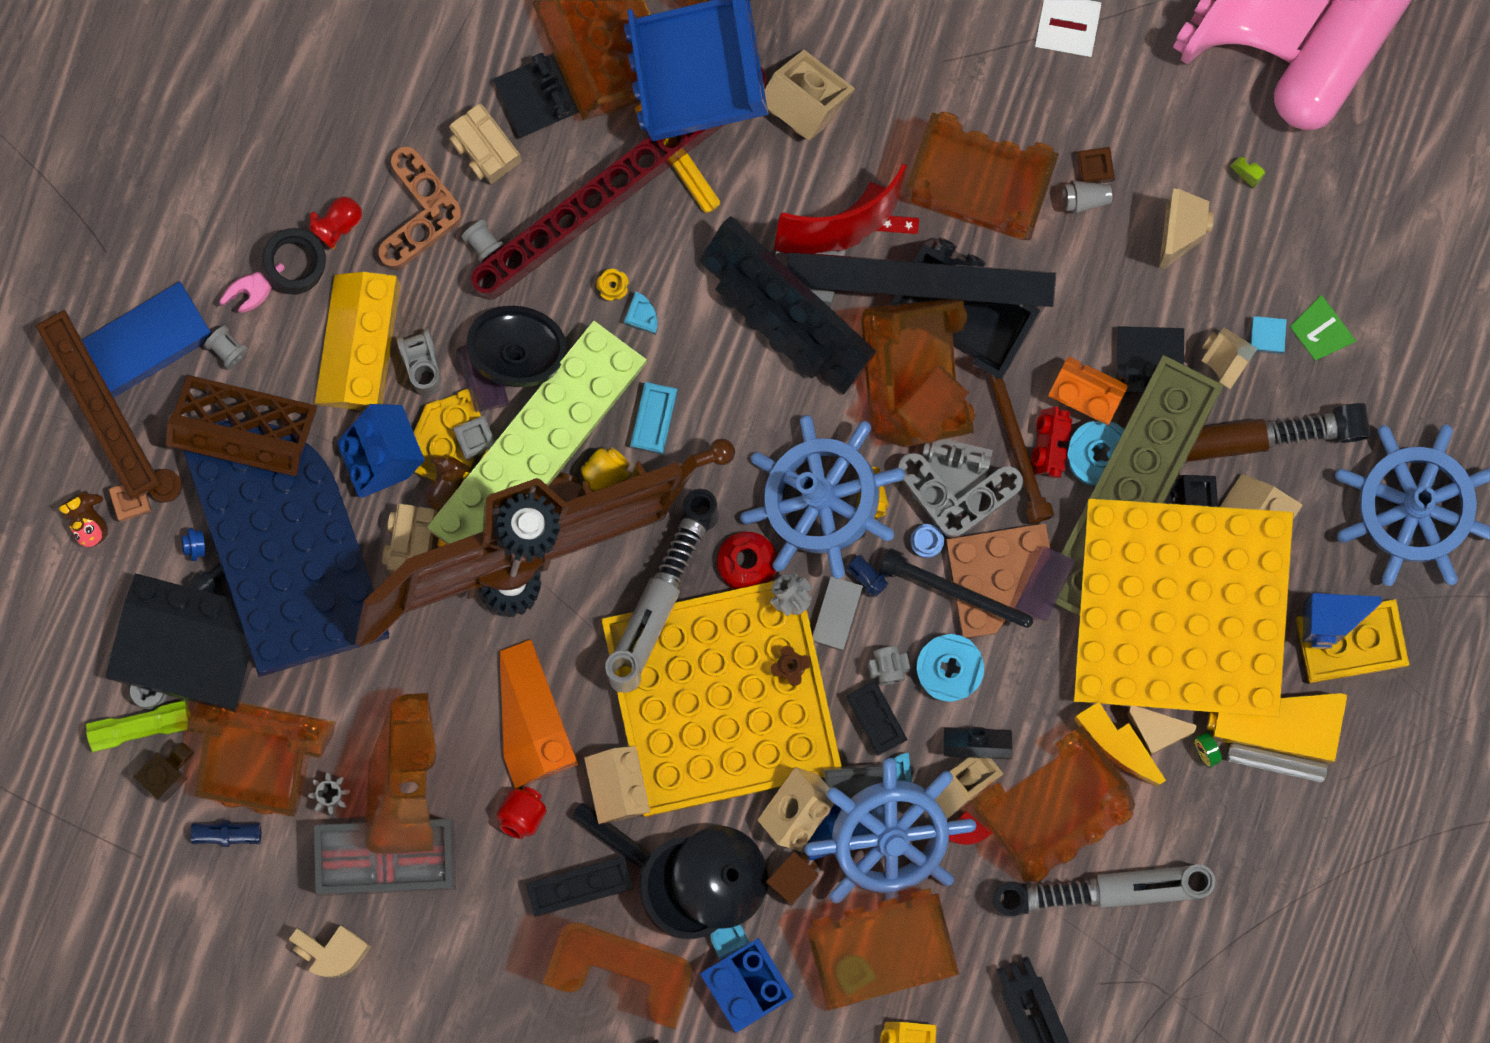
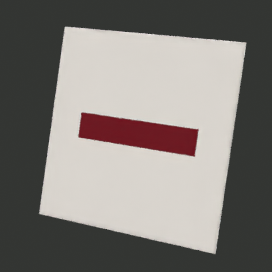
(1068, 26)

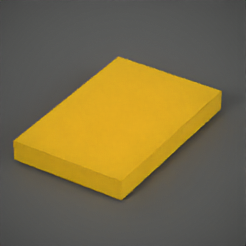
(1369, 648)

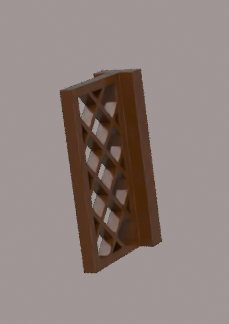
(236, 442)

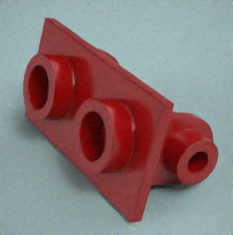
(1051, 426)

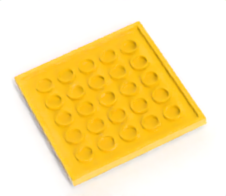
(1184, 607)
(710, 709)

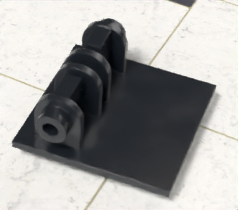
(536, 95)
(1141, 351)

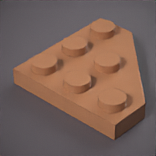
(996, 567)

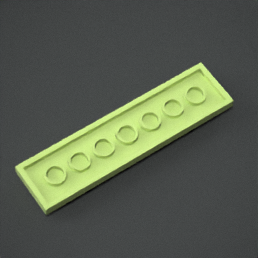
(545, 429)

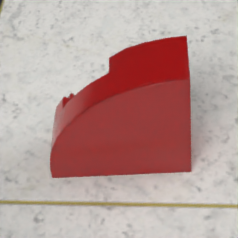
(970, 838)

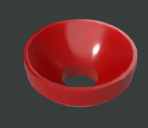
(738, 577)

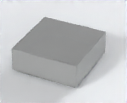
(474, 437)

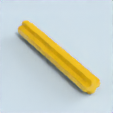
(692, 177)

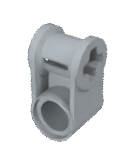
(420, 357)

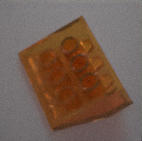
(592, 50)

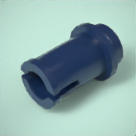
(867, 576)

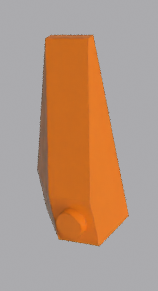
(532, 726)

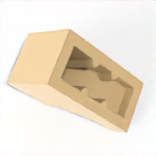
(1227, 355)

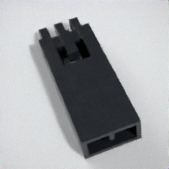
(1041, 1028)

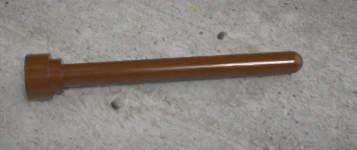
(1038, 508)

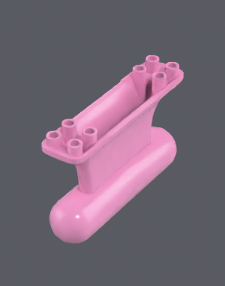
(1321, 39)

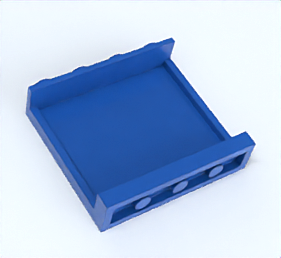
(696, 67)

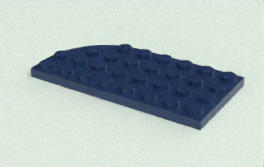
(284, 556)

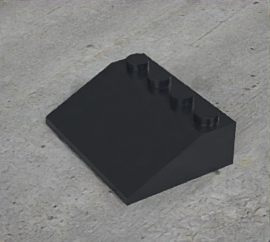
(181, 644)

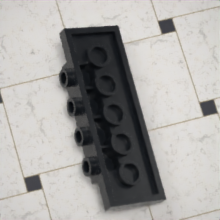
(784, 308)

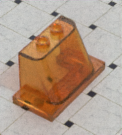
(256, 755)

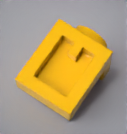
(908, 1033)

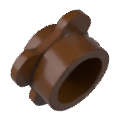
(800, 664)

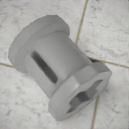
(482, 240)
(226, 347)

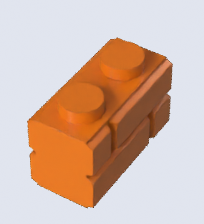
(1088, 390)

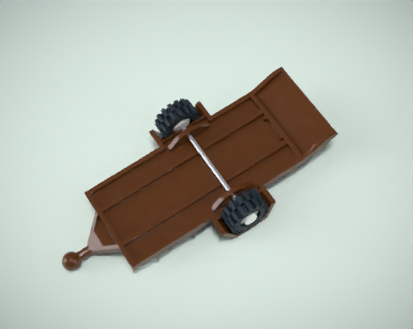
(522, 534)

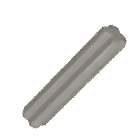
(1277, 762)

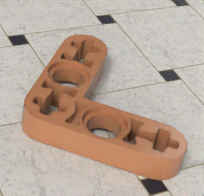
(430, 204)

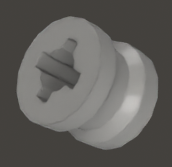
(152, 699)

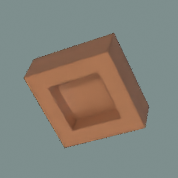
(125, 507)

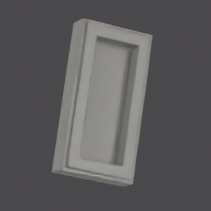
(837, 613)

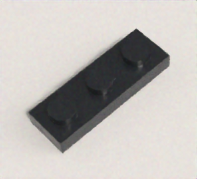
(579, 886)

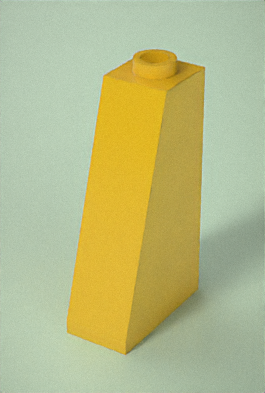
(1306, 727)

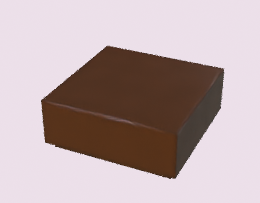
(1096, 165)

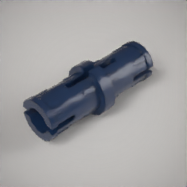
(226, 833)

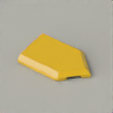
(436, 432)

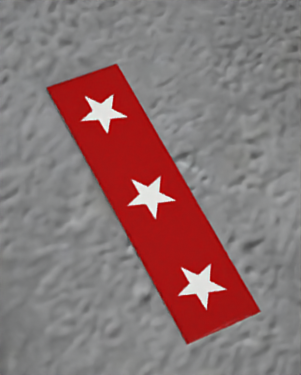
(901, 225)

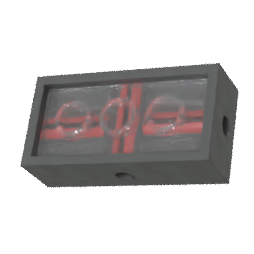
(350, 868)

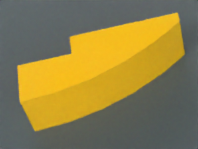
(1120, 745)

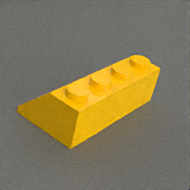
(358, 340)

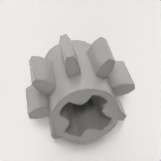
(791, 594)
(889, 666)
(336, 800)

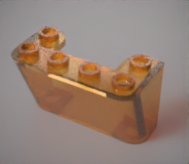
(401, 755)
(1057, 807)
(882, 949)

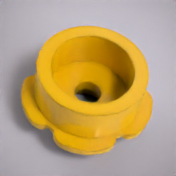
(612, 275)

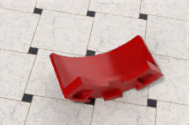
(844, 229)

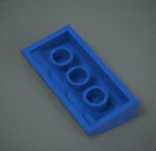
(147, 339)

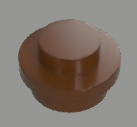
(170, 487)

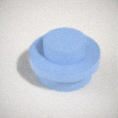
(927, 541)

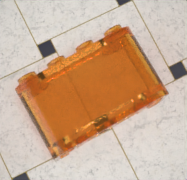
(980, 178)
(585, 946)

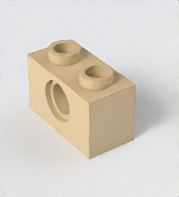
(796, 809)

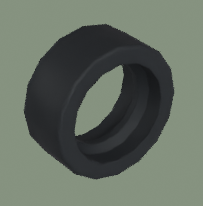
(295, 236)

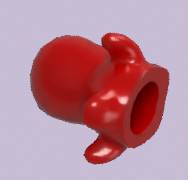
(338, 220)

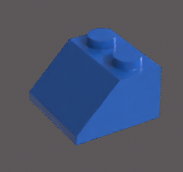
(1332, 616)

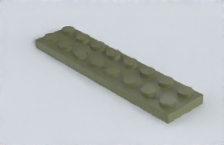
(1147, 453)

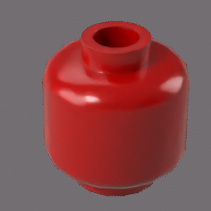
(521, 812)

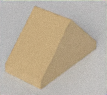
(1158, 730)

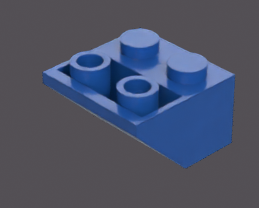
(380, 449)
(747, 985)

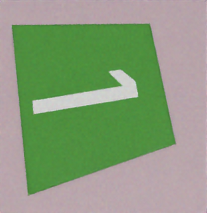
(1321, 330)

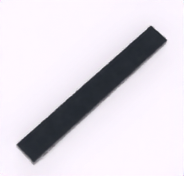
(924, 279)

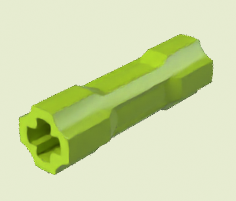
(115, 731)

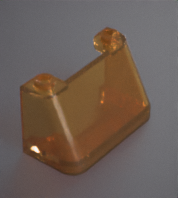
(907, 344)

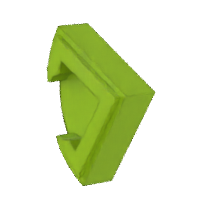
(1251, 173)

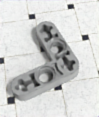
(950, 504)

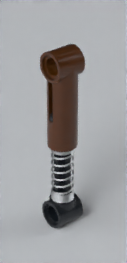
(1345, 424)

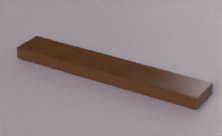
(98, 405)

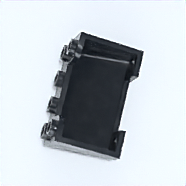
(992, 329)

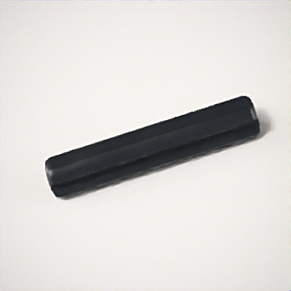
(611, 835)

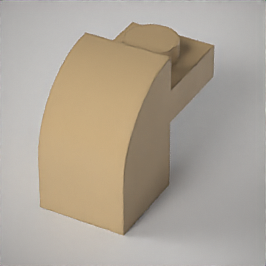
(335, 959)

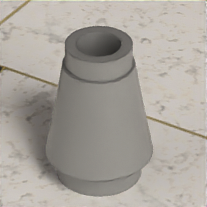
(1083, 196)

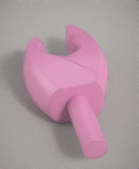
(254, 285)

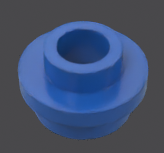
(193, 544)

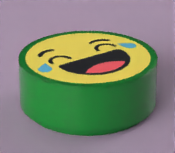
(1208, 749)

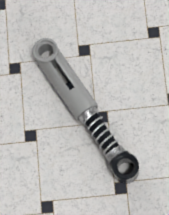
(660, 594)
(1108, 890)

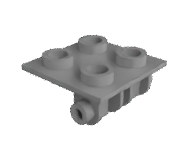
(958, 466)

